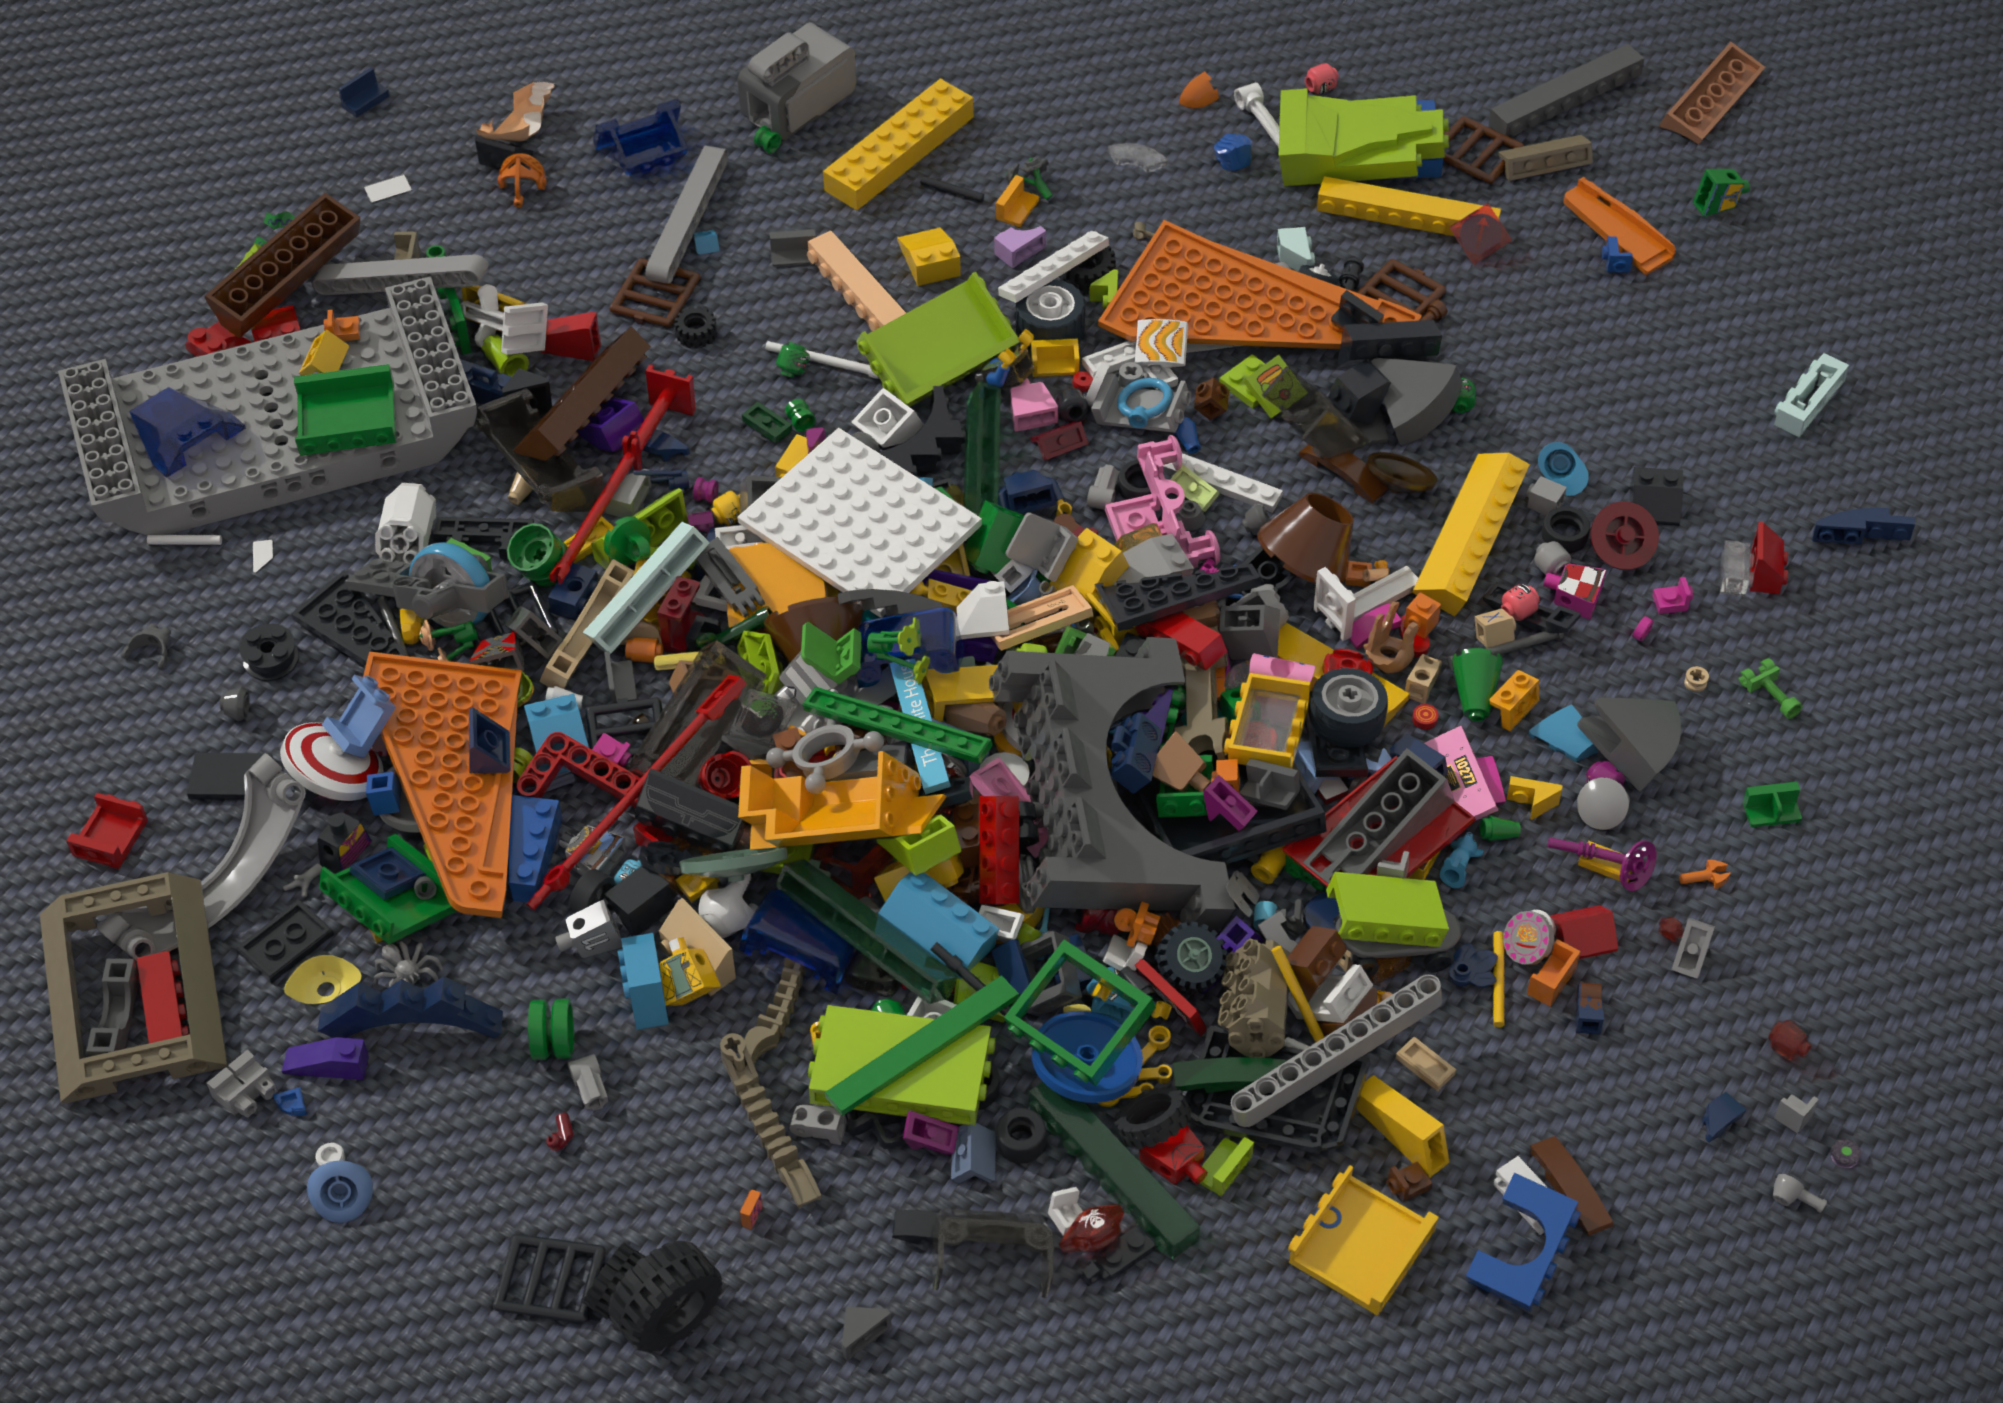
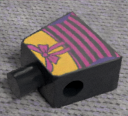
(342, 842)

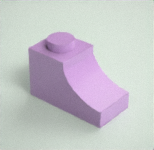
(1017, 245)

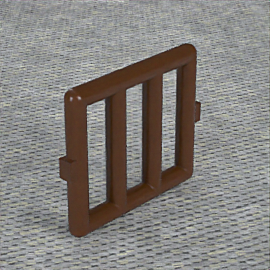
(1480, 130)
(1417, 275)
(674, 307)

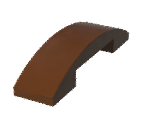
(1351, 469)

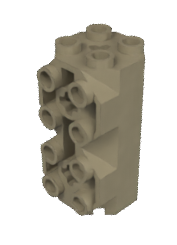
(1255, 1000)

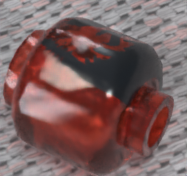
(1790, 1040)

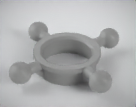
(818, 739)

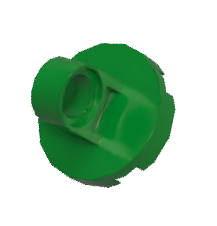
(628, 541)

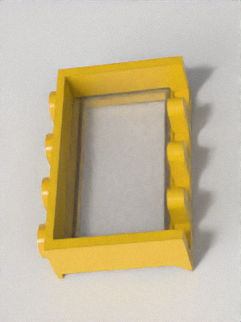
(1268, 720)

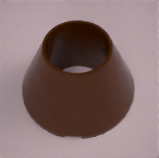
(1310, 537)
(823, 613)

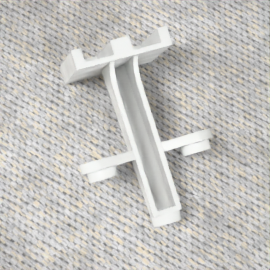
(521, 324)

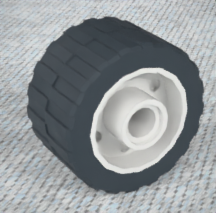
(1052, 312)

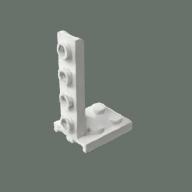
(1344, 607)

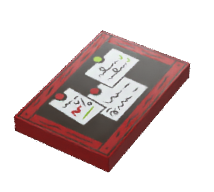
(1172, 997)

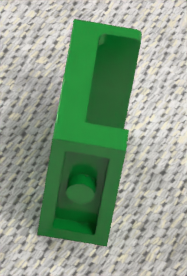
(1177, 804)

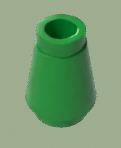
(1496, 828)

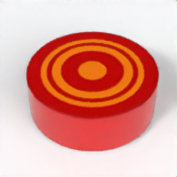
(1425, 716)

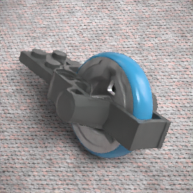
(438, 584)

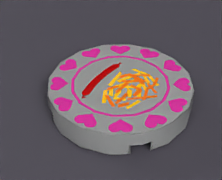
(1528, 938)

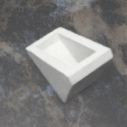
(1005, 920)

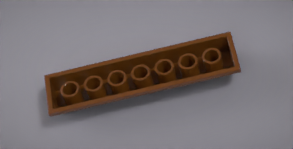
(282, 264)
(584, 397)

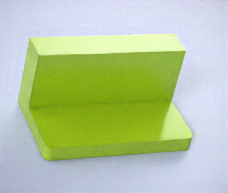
(1226, 1164)

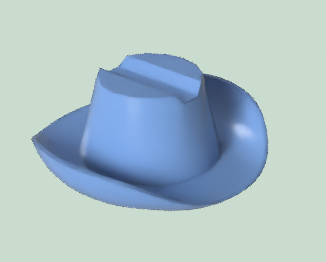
(340, 1190)

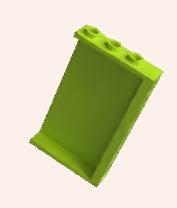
(938, 341)
(941, 1087)

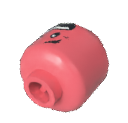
(1321, 79)
(1520, 602)

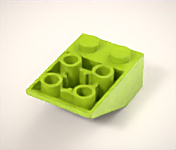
(924, 850)

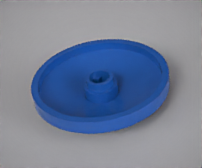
(1085, 1037)

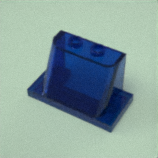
(645, 141)

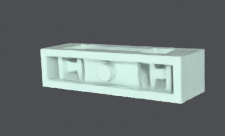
(1791, 413)

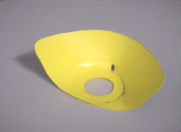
(308, 977)

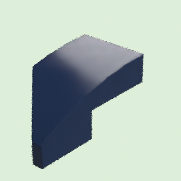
(665, 445)
(1720, 1114)

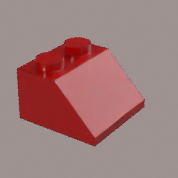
(1768, 561)

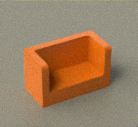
(1554, 974)

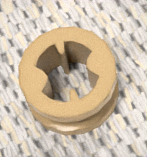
(1699, 672)

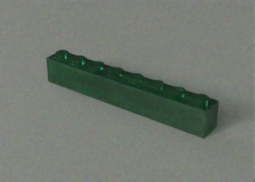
(982, 447)
(866, 931)
(1116, 1170)

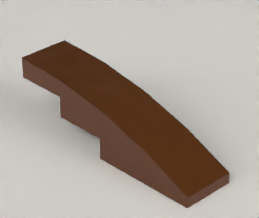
(1570, 1181)

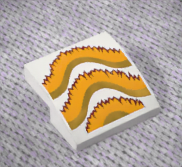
(1161, 342)

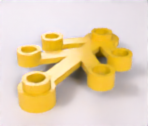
(1150, 1048)

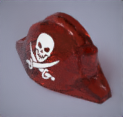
(1093, 1229)

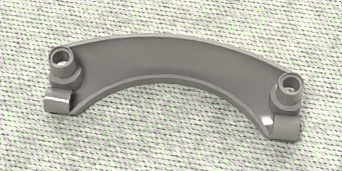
(262, 833)

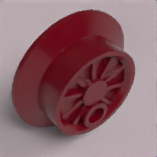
(1624, 535)

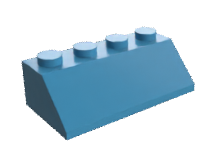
(933, 914)

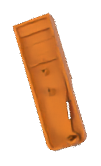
(1617, 220)

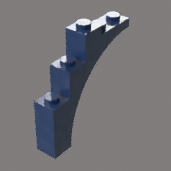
(403, 1002)

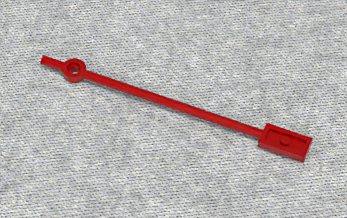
(710, 710)

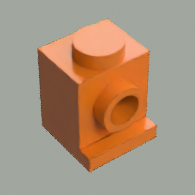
(1229, 772)

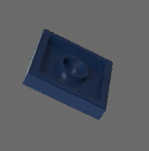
(387, 873)

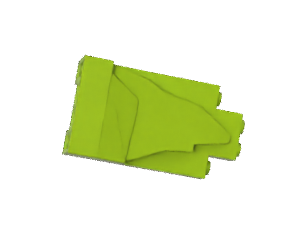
(1356, 137)

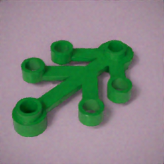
(1178, 700)

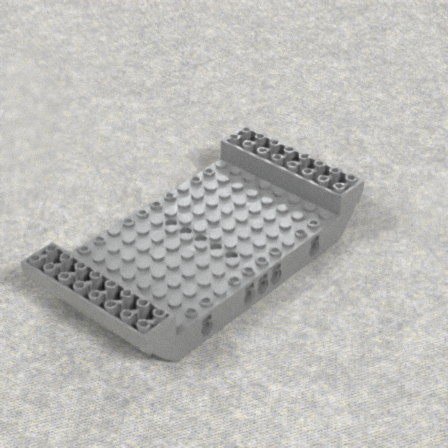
(250, 468)

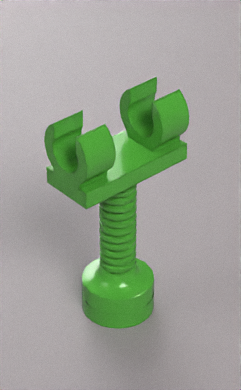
(1769, 672)

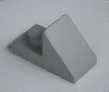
(1693, 948)

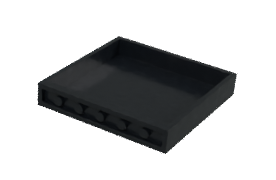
(1219, 839)

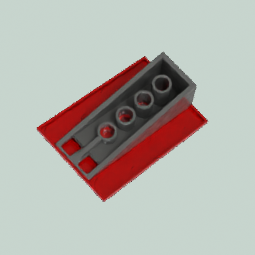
(1391, 812)

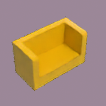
(1055, 357)

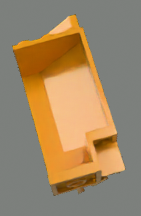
(845, 810)

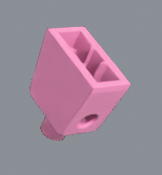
(1032, 406)

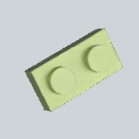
(1195, 488)

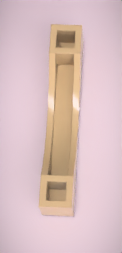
(576, 643)

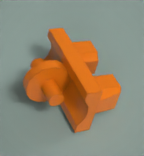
(1141, 925)

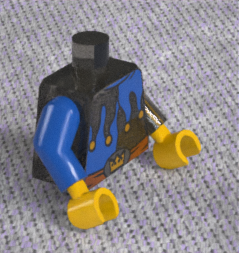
(1010, 367)

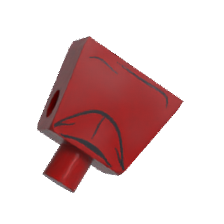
(1176, 1157)

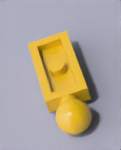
(947, 594)

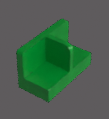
(1772, 804)

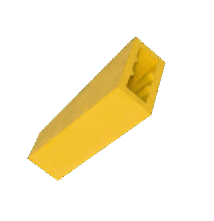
(1404, 1125)

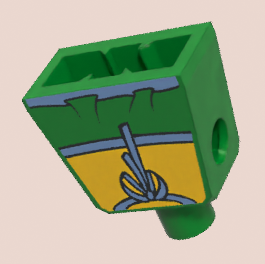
(1719, 191)

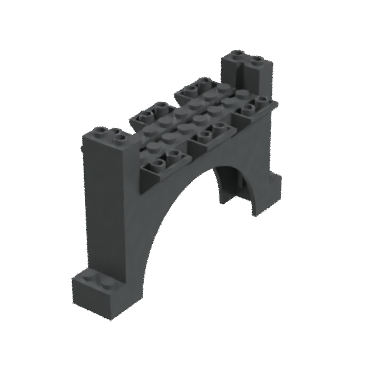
(1094, 845)

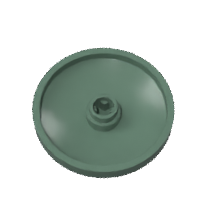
(733, 863)

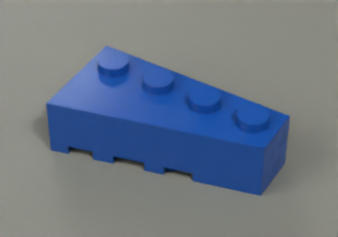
(531, 843)

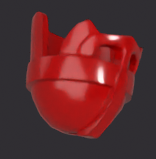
(727, 771)

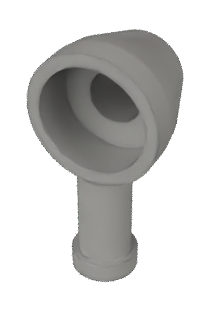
(1789, 1189)

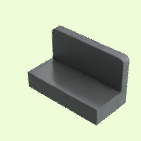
(790, 247)
(620, 679)

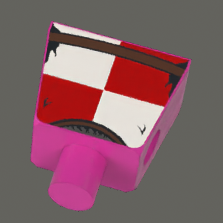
(1577, 588)

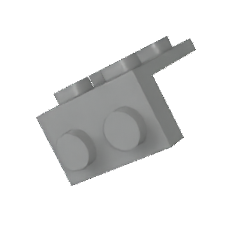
(1042, 545)

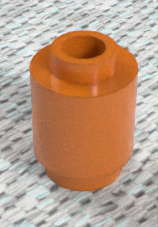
(643, 649)

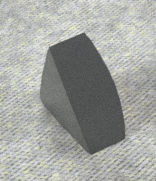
(1418, 395)
(1635, 735)

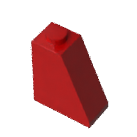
(573, 336)

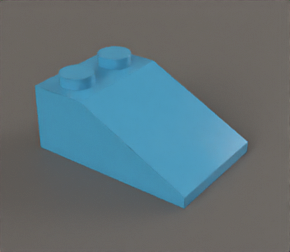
(552, 716)

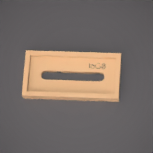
(1066, 598)

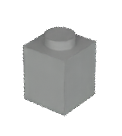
(1545, 495)

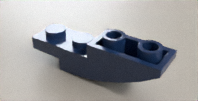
(1855, 524)

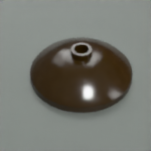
(1401, 473)

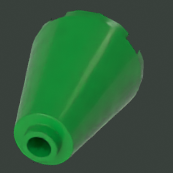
(1476, 680)

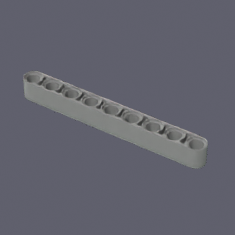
(686, 215)
(378, 275)
(1330, 1061)

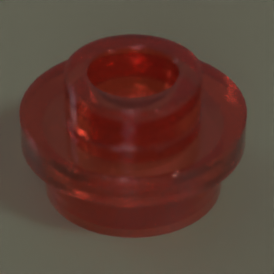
(1671, 928)

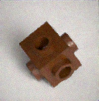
(1211, 398)

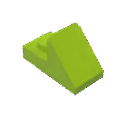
(1104, 288)

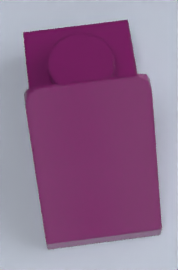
(701, 521)
(1224, 799)
(930, 1133)

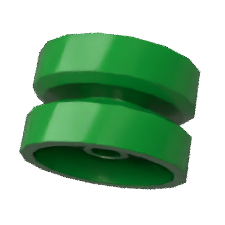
(551, 1029)

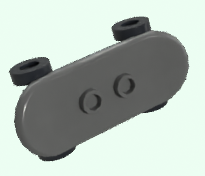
(1436, 959)

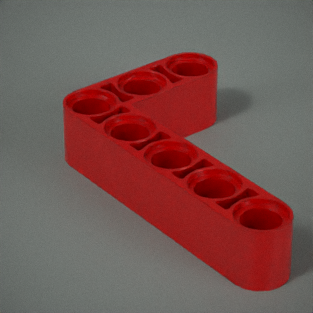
(566, 758)

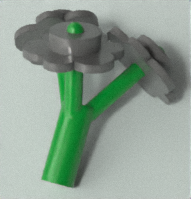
(1034, 167)

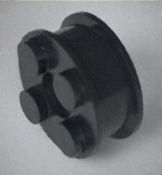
(269, 652)

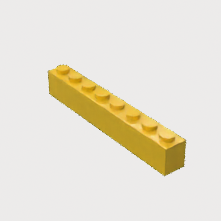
(1392, 206)

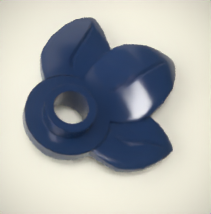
(1475, 967)

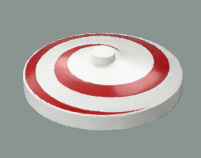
(323, 766)

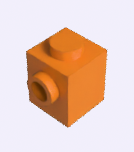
(1423, 612)

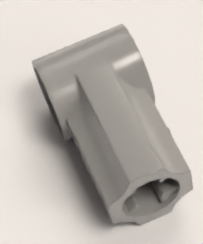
(1104, 488)
(587, 1077)

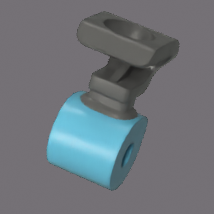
(1266, 909)

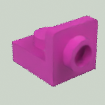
(1673, 598)
(613, 750)

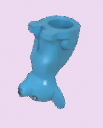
(1454, 867)

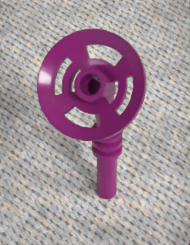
(1629, 861)

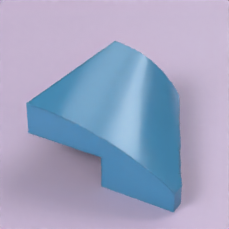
(1564, 735)

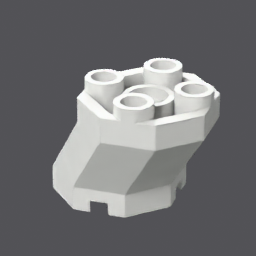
(405, 523)

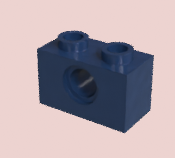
(575, 591)

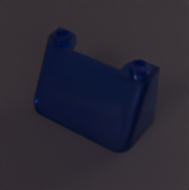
(938, 639)
(800, 936)

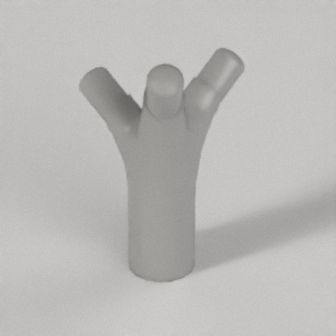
(304, 880)

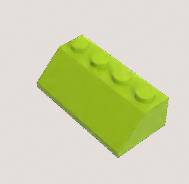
(660, 517)

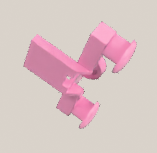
(1139, 511)

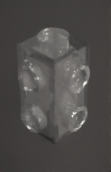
(1735, 568)

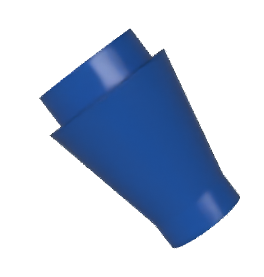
(1188, 435)

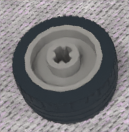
(1348, 707)

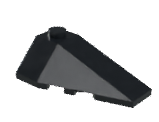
(1270, 572)

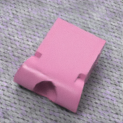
(1281, 668)

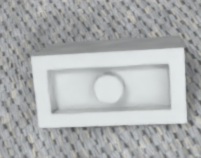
(1121, 955)

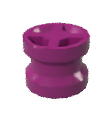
(705, 490)

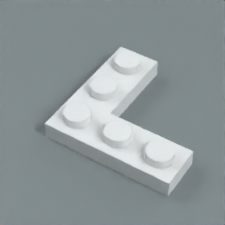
(1123, 354)

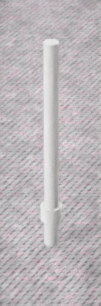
(829, 360)

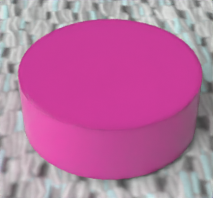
(1643, 629)

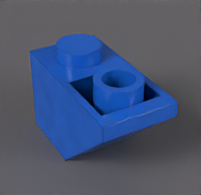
(384, 792)

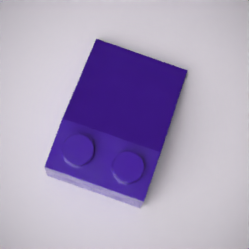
(611, 424)

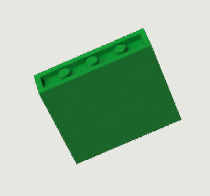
(345, 409)
(397, 915)

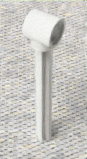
(1251, 98)

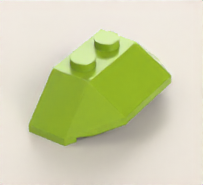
(760, 652)

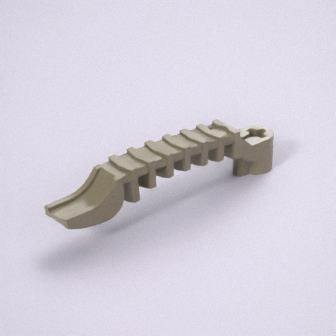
(772, 1026)
(779, 1148)

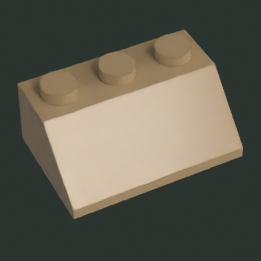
(687, 923)

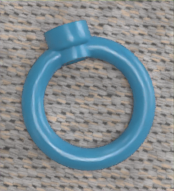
(1139, 415)

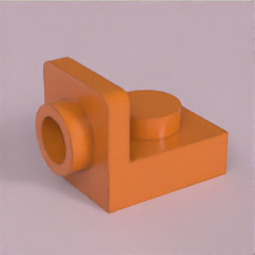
(344, 328)

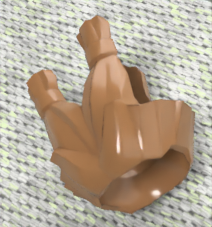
(1381, 642)

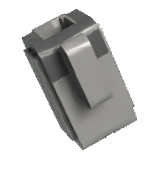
(796, 80)

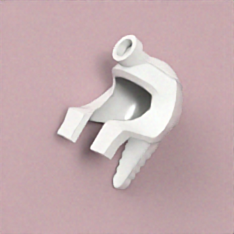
(726, 909)

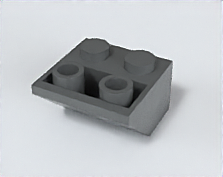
(1250, 630)

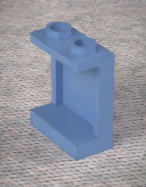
(362, 718)

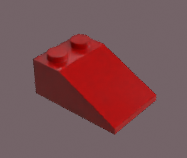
(276, 323)

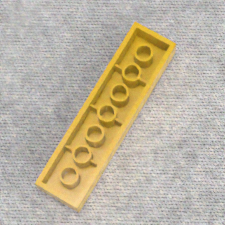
(898, 144)

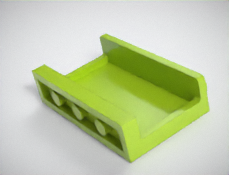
(1389, 909)

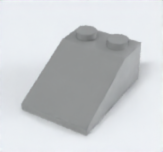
(1154, 558)

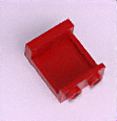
(109, 831)

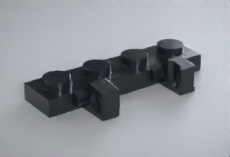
(479, 530)

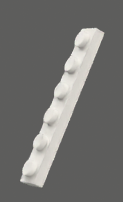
(1053, 266)
(1231, 483)

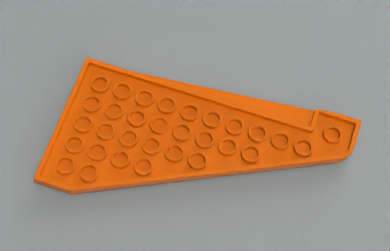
(1230, 296)
(427, 738)

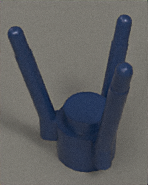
(675, 479)

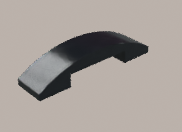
(1543, 619)

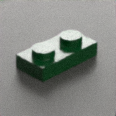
(767, 422)

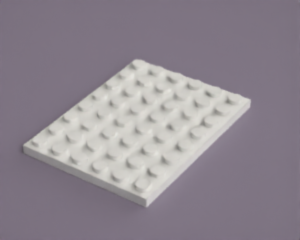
(859, 519)

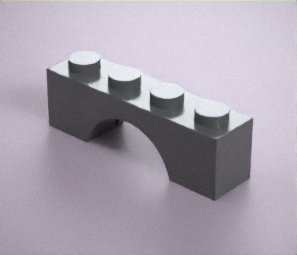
(119, 997)

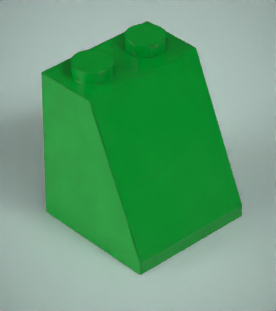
(989, 543)

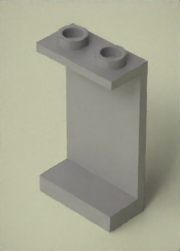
(1107, 412)

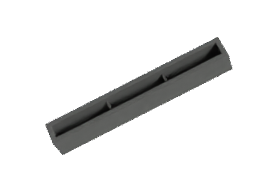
(1566, 91)

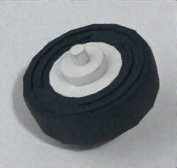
(1320, 273)

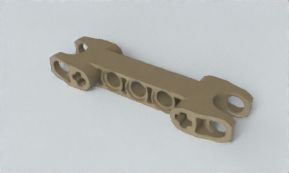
(1203, 727)

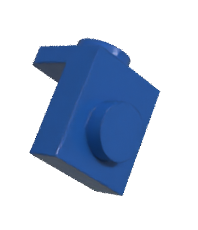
(1614, 260)

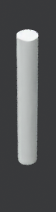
(184, 539)

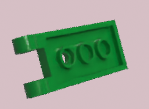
(456, 317)

